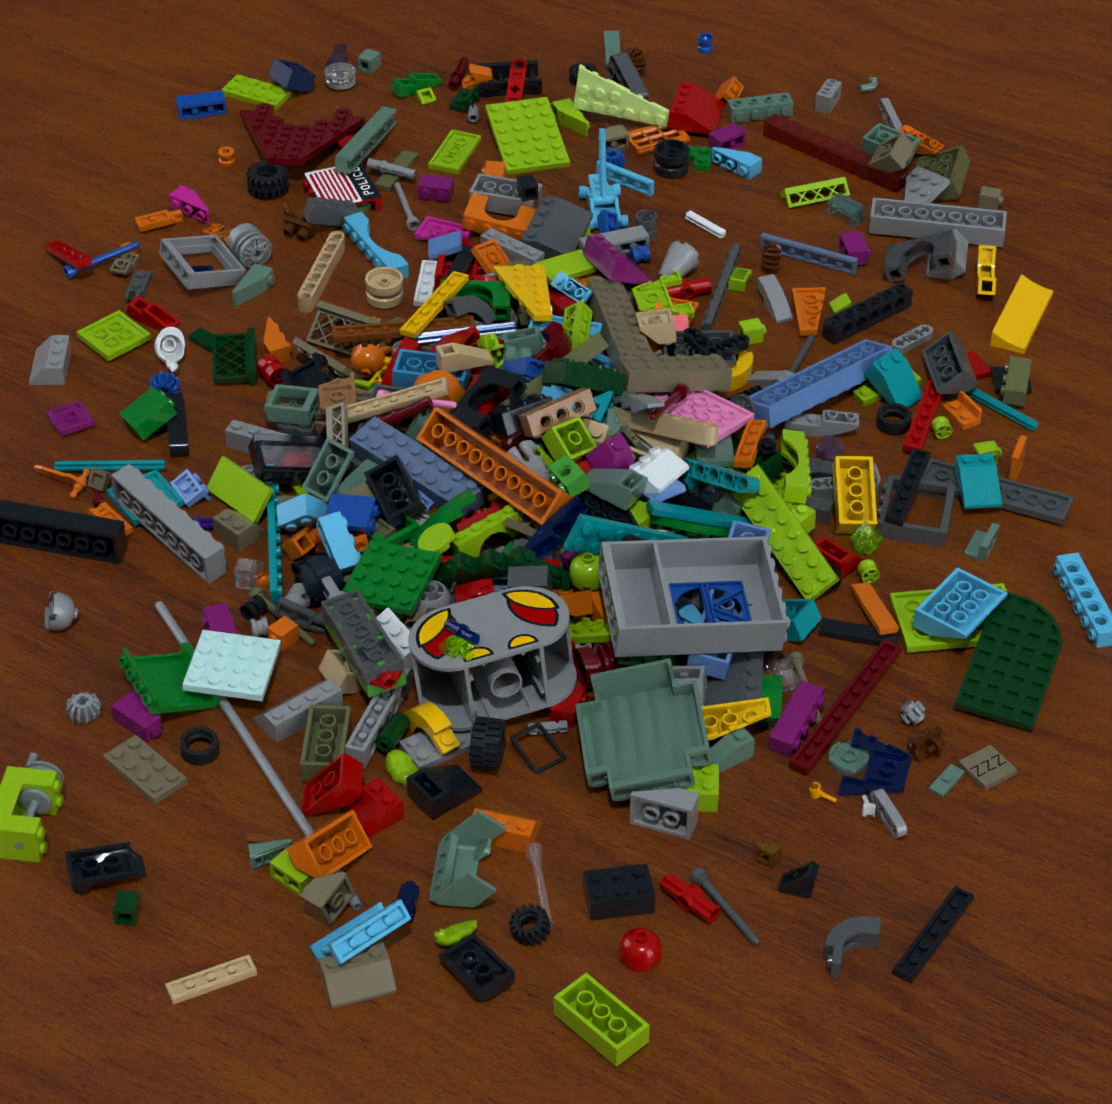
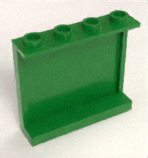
(160, 681)

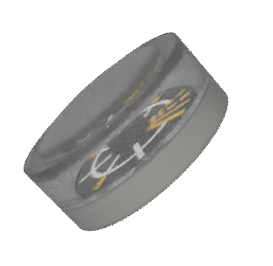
(340, 76)

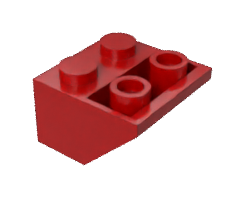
(838, 555)

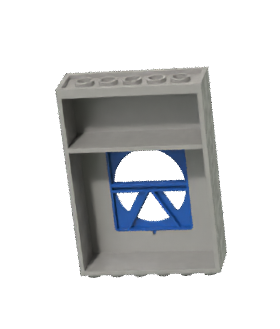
(648, 576)

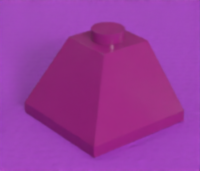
(611, 454)

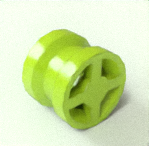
(941, 427)
(868, 571)

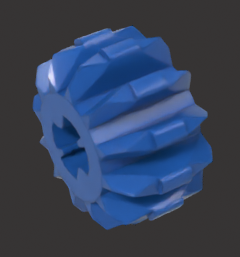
(615, 157)
(166, 382)

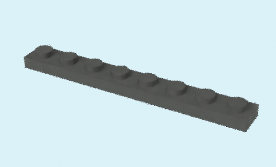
(721, 288)

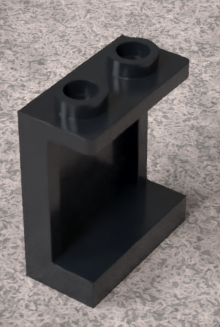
(309, 374)

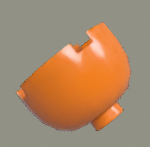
(367, 359)

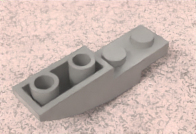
(828, 423)

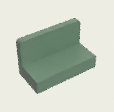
(982, 543)

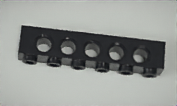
(867, 313)

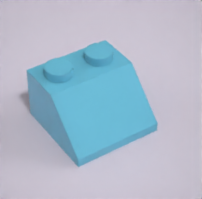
(300, 511)

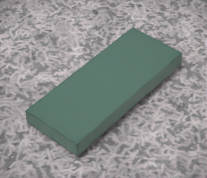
(946, 780)

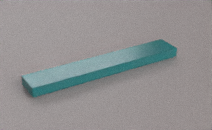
(694, 515)

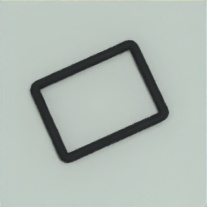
(512, 738)

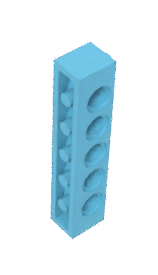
(1085, 598)

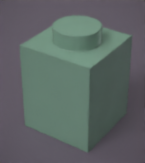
(369, 61)

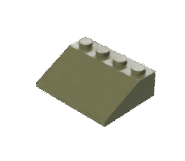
(950, 164)

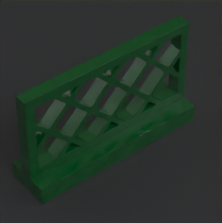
(248, 356)

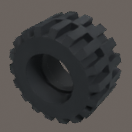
(267, 180)
(487, 743)

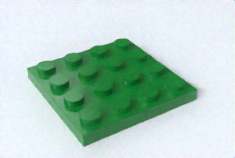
(393, 576)

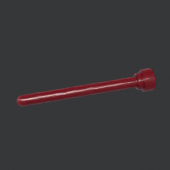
(680, 392)

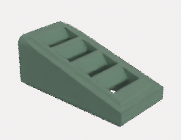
(262, 853)

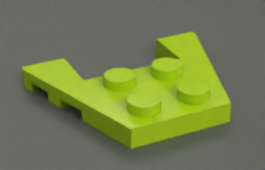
(650, 293)

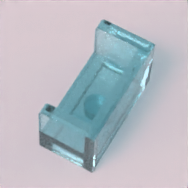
(848, 207)

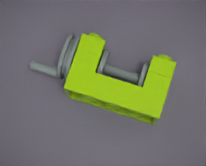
(22, 795)

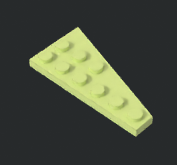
(612, 99)

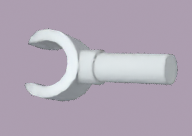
(868, 808)

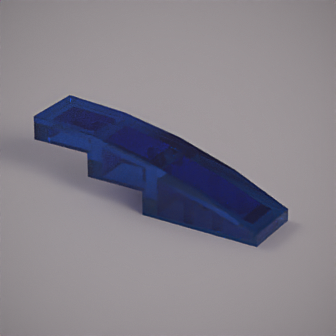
(560, 523)

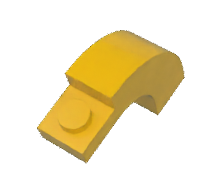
(986, 270)
(741, 370)
(435, 724)

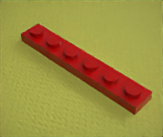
(923, 417)

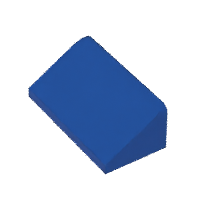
(607, 221)

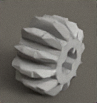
(83, 707)

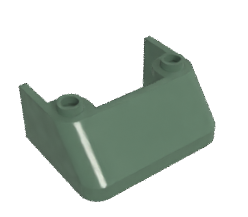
(457, 862)

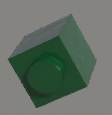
(127, 908)

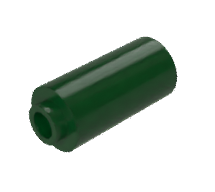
(392, 732)

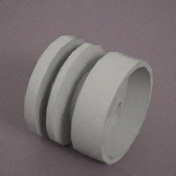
(249, 245)

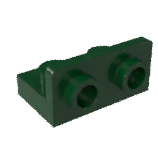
(465, 99)

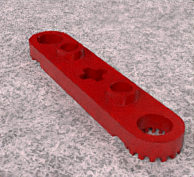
(516, 80)

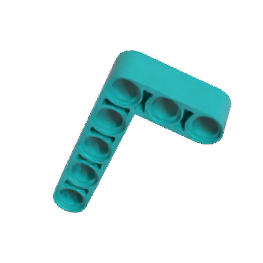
(718, 476)

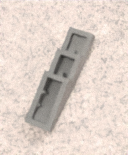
(638, 402)

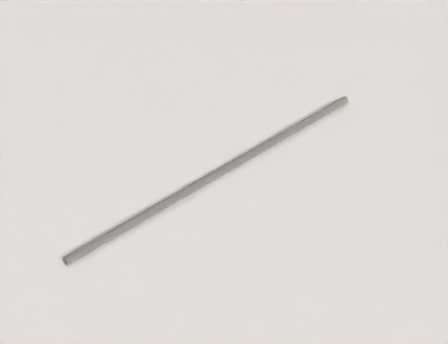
(252, 746)

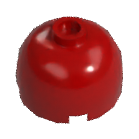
(640, 949)

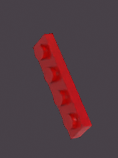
(68, 254)

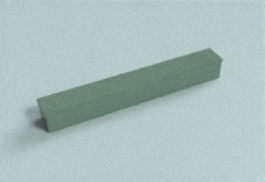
(365, 140)

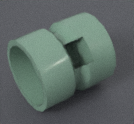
(511, 353)

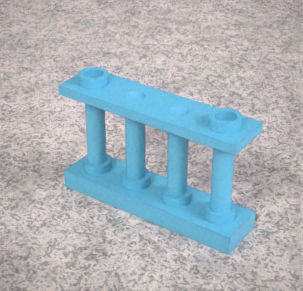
(361, 932)

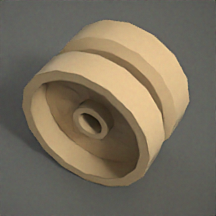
(384, 287)

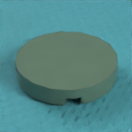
(848, 759)

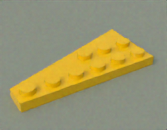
(529, 287)

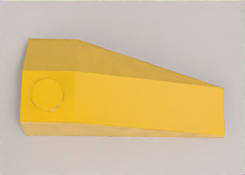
(728, 717)

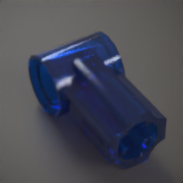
(408, 894)

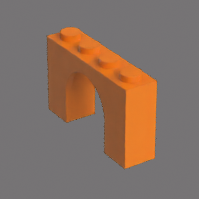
(479, 221)

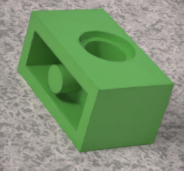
(568, 476)

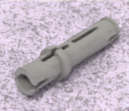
(384, 166)

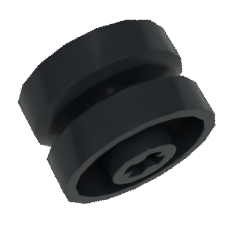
(671, 158)

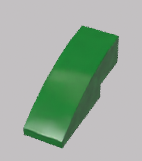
(414, 82)
(773, 690)

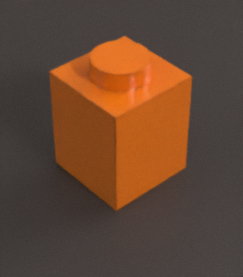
(284, 630)

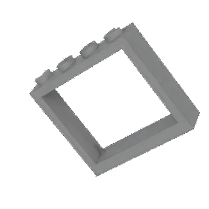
(173, 248)

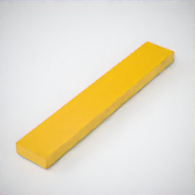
(434, 304)

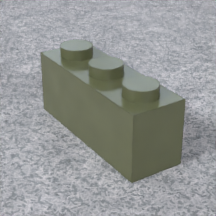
(1016, 380)

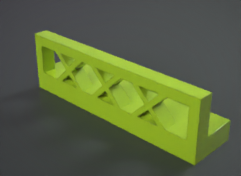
(814, 188)
(582, 322)

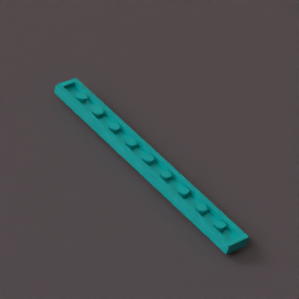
(275, 552)

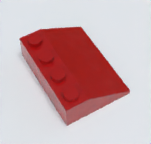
(694, 109)

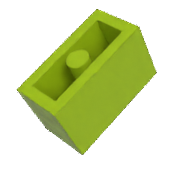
(284, 871)

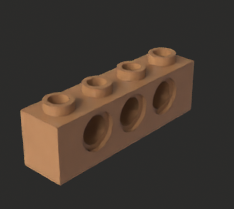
(531, 419)

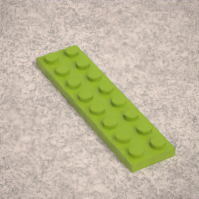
(787, 537)

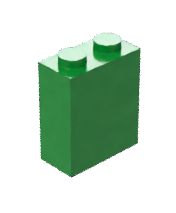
(148, 413)

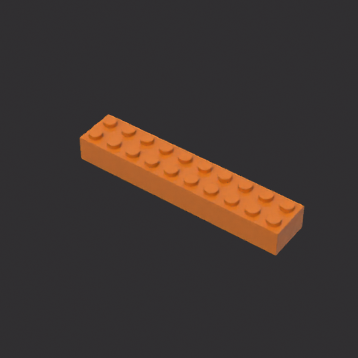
(492, 466)

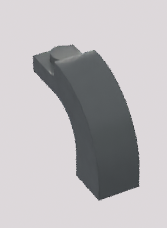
(472, 306)
(848, 934)

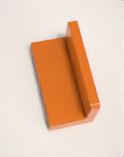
(730, 89)

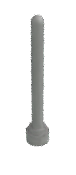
(412, 222)

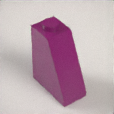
(136, 718)

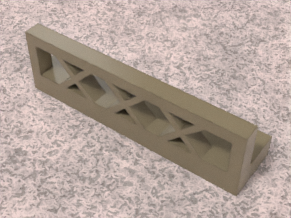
(337, 423)

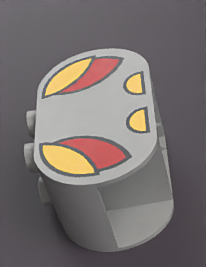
(517, 664)

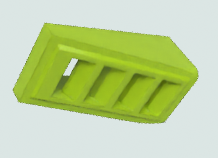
(739, 279)

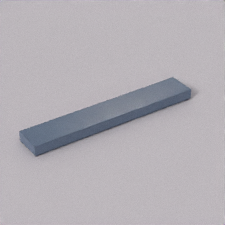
(812, 254)

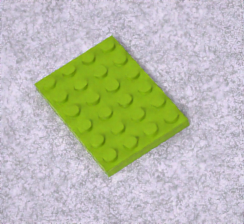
(527, 135)
(915, 640)

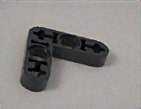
(736, 343)

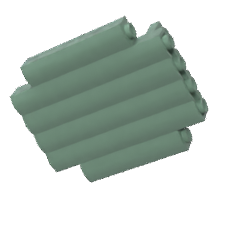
(642, 730)

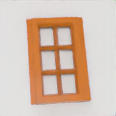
(683, 136)

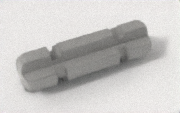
(551, 727)

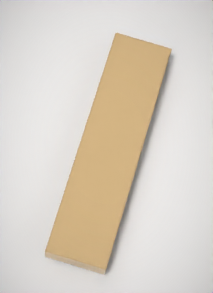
(211, 979)

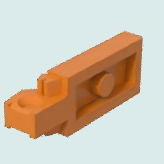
(158, 219)

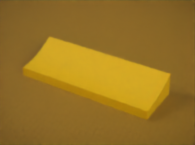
(1021, 316)

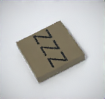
(987, 767)

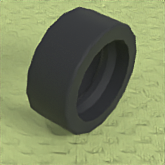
(893, 427)
(203, 757)

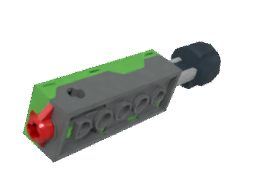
(354, 628)

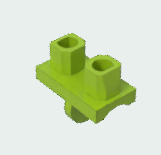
(491, 343)

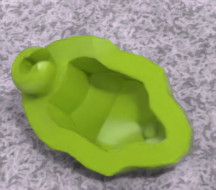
(400, 766)
(455, 933)

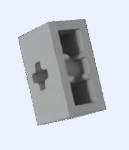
(828, 96)

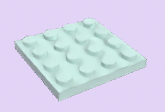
(232, 665)

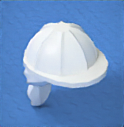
(170, 347)

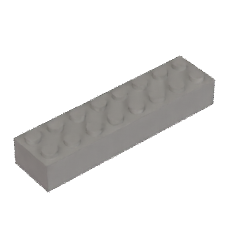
(925, 219)
(169, 523)

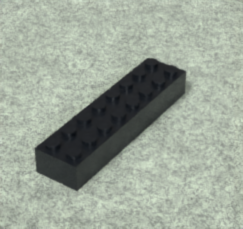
(62, 532)

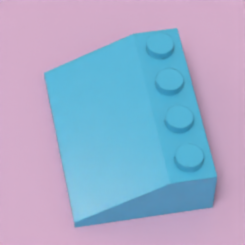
(957, 606)

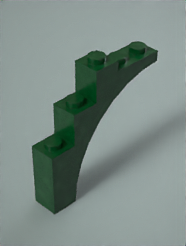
(490, 564)

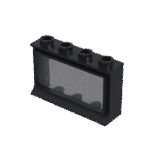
(284, 457)

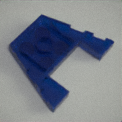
(885, 770)

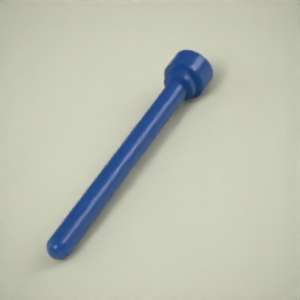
(70, 271)

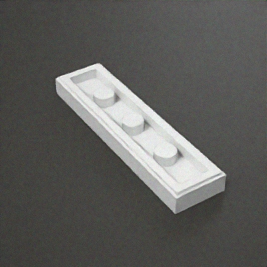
(425, 283)

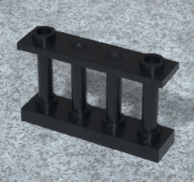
(501, 71)

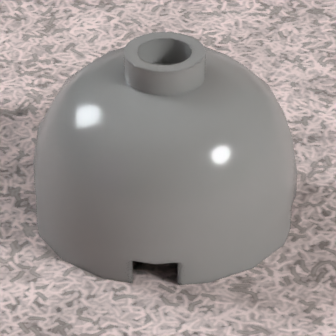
(59, 611)

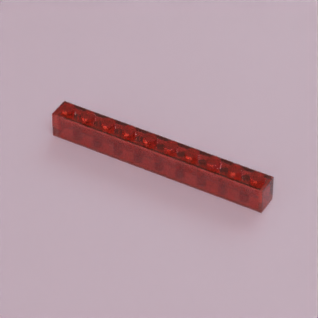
(831, 152)

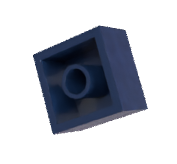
(292, 76)

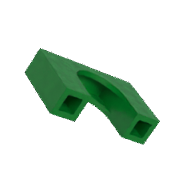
(489, 291)

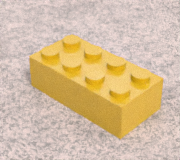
(853, 493)

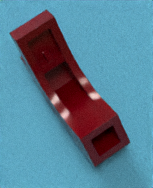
(557, 341)

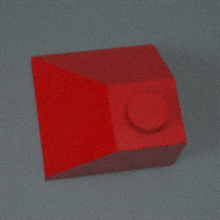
(473, 590)

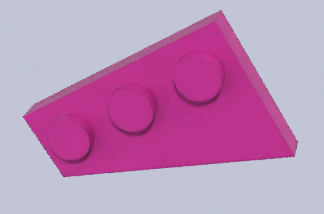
(436, 227)

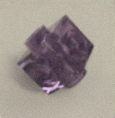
(829, 448)

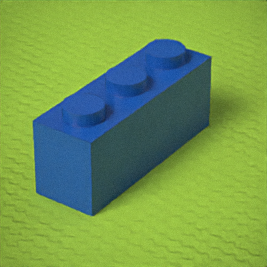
(201, 105)

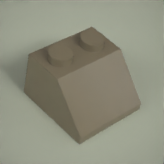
(892, 154)
(236, 529)
(327, 897)

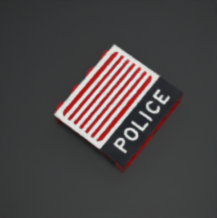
(343, 186)

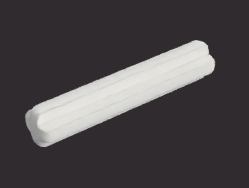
(705, 224)

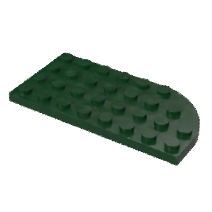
(1012, 663)

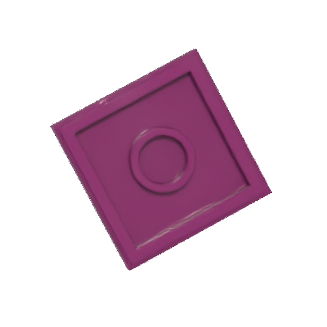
(70, 418)

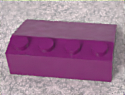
(612, 261)

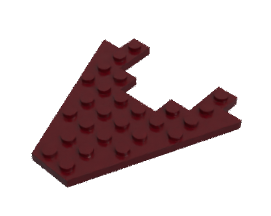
(296, 144)

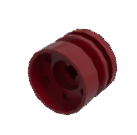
(594, 662)

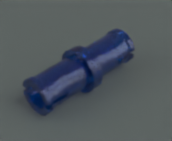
(462, 631)

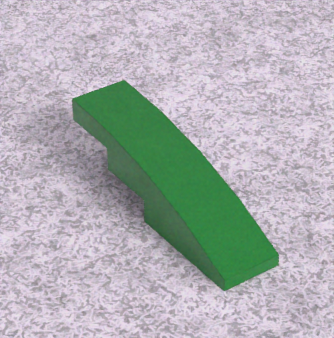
(445, 514)

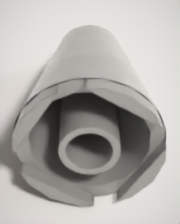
(679, 257)

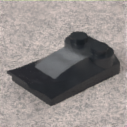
(102, 865)
(478, 968)

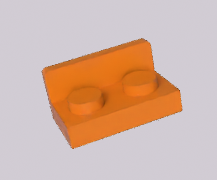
(963, 411)

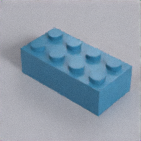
(415, 363)

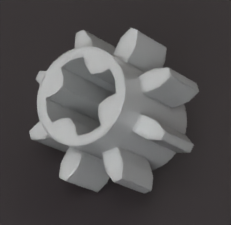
(912, 712)

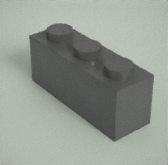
(328, 211)

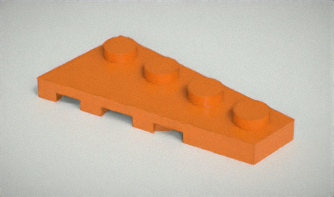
(808, 308)

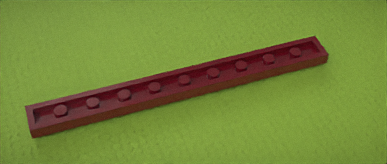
(844, 707)

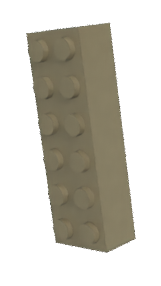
(666, 372)

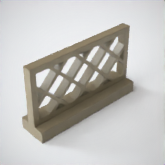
(337, 313)

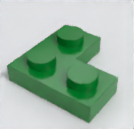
(701, 157)

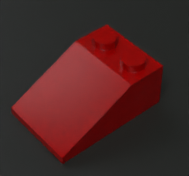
(333, 786)

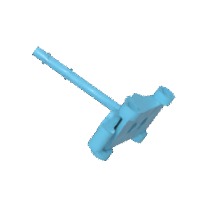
(600, 194)

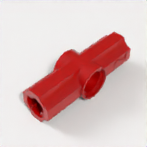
(690, 288)
(690, 897)

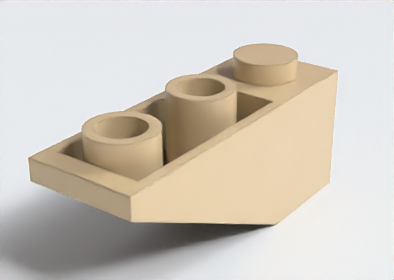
(458, 357)

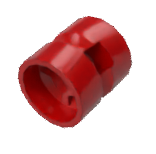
(270, 368)

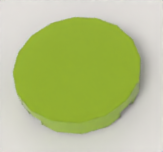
(436, 538)

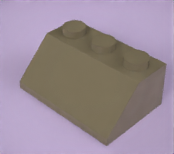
(359, 977)

